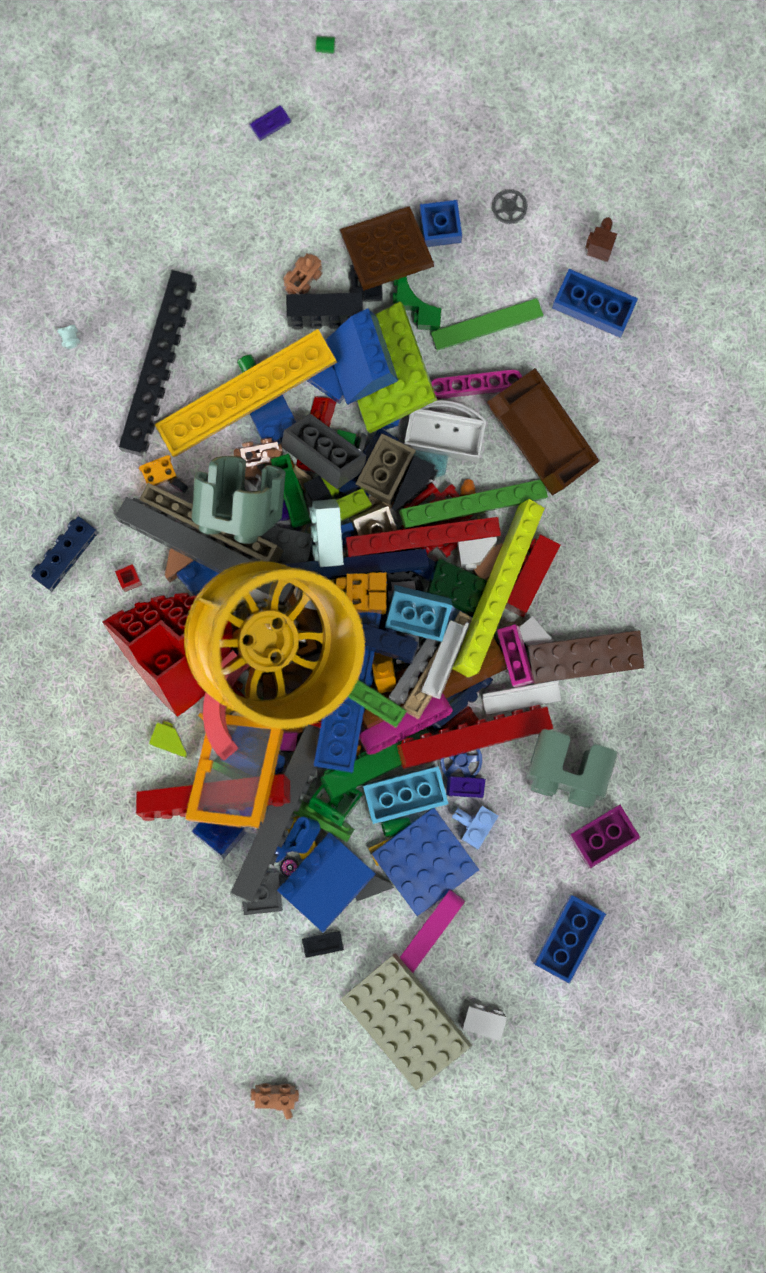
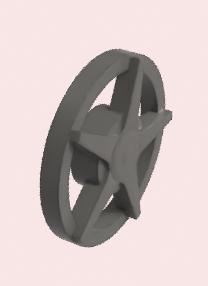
(510, 206)

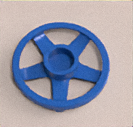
(462, 761)

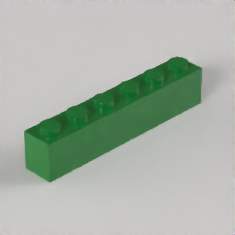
(365, 769)

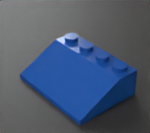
(361, 356)
(326, 882)

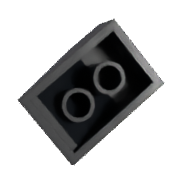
(417, 477)

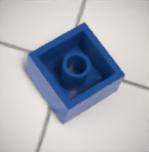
(441, 223)

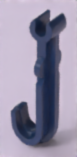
(460, 701)

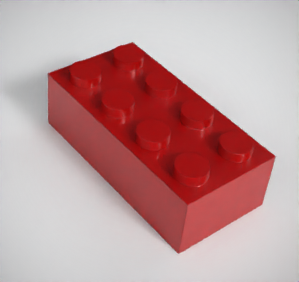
(533, 572)

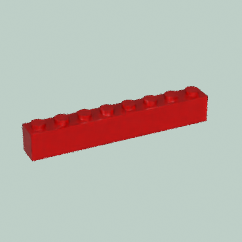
(422, 537)
(474, 737)
(174, 801)

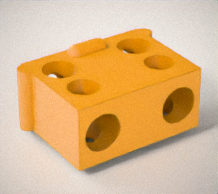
(158, 469)

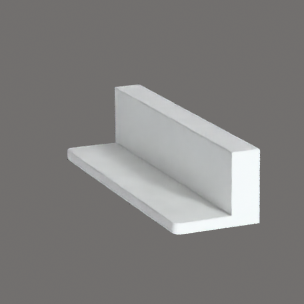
(445, 659)
(521, 697)

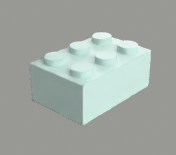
(326, 533)

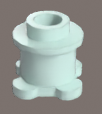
(69, 336)

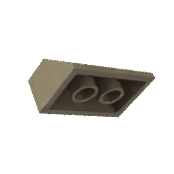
(386, 469)

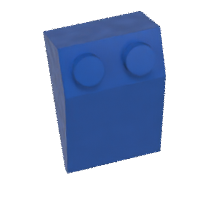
(273, 419)

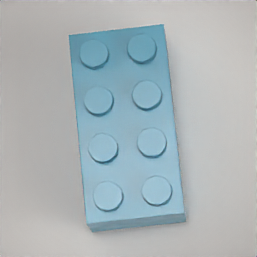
(405, 794)

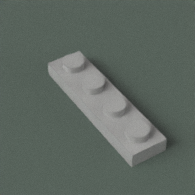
(412, 673)

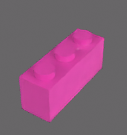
(515, 656)

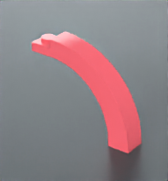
(215, 715)

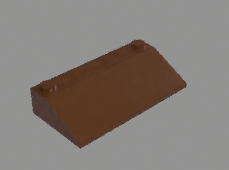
(543, 431)

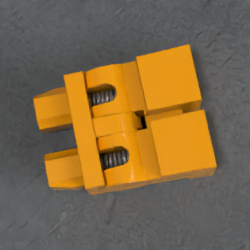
(373, 583)

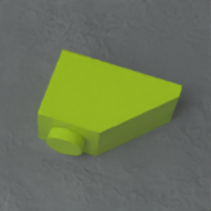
(168, 739)

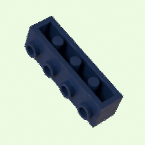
(64, 553)
(389, 643)

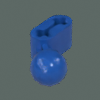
(300, 837)

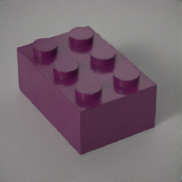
(604, 836)

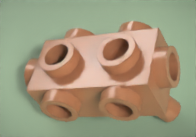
(306, 270)
(261, 452)
(275, 1097)

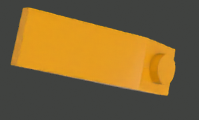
(384, 673)

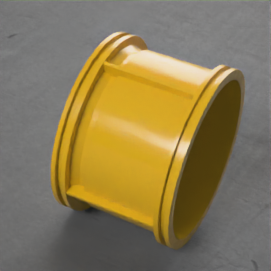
(332, 674)

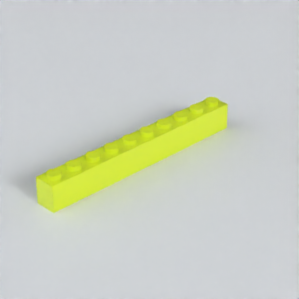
(498, 588)

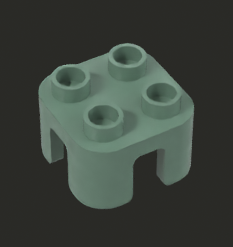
(229, 508)
(548, 772)

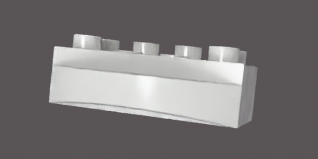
(461, 445)

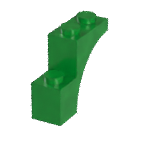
(428, 316)
(293, 492)

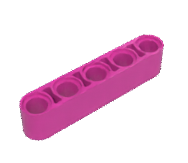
(466, 380)
(385, 735)
(431, 930)

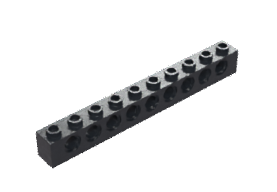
(176, 282)

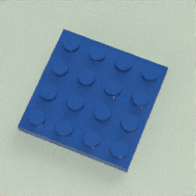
(425, 861)

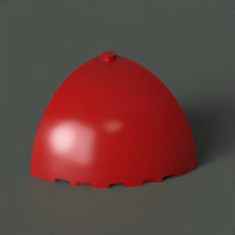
(155, 646)

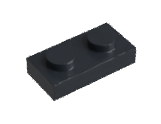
(323, 944)

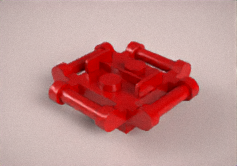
(432, 489)

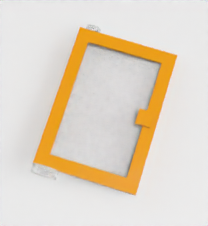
(238, 788)

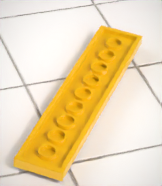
(246, 393)

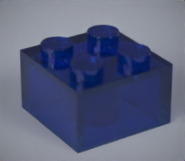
(218, 838)

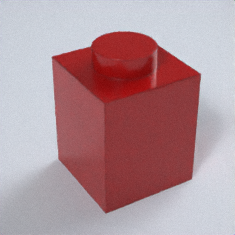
(128, 578)

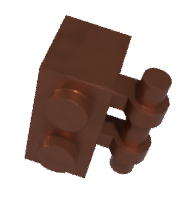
(601, 241)

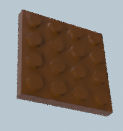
(386, 248)

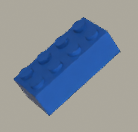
(594, 303)
(569, 939)

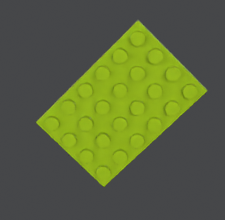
(413, 385)

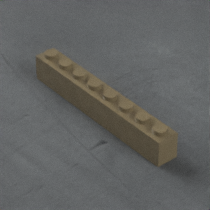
(182, 511)

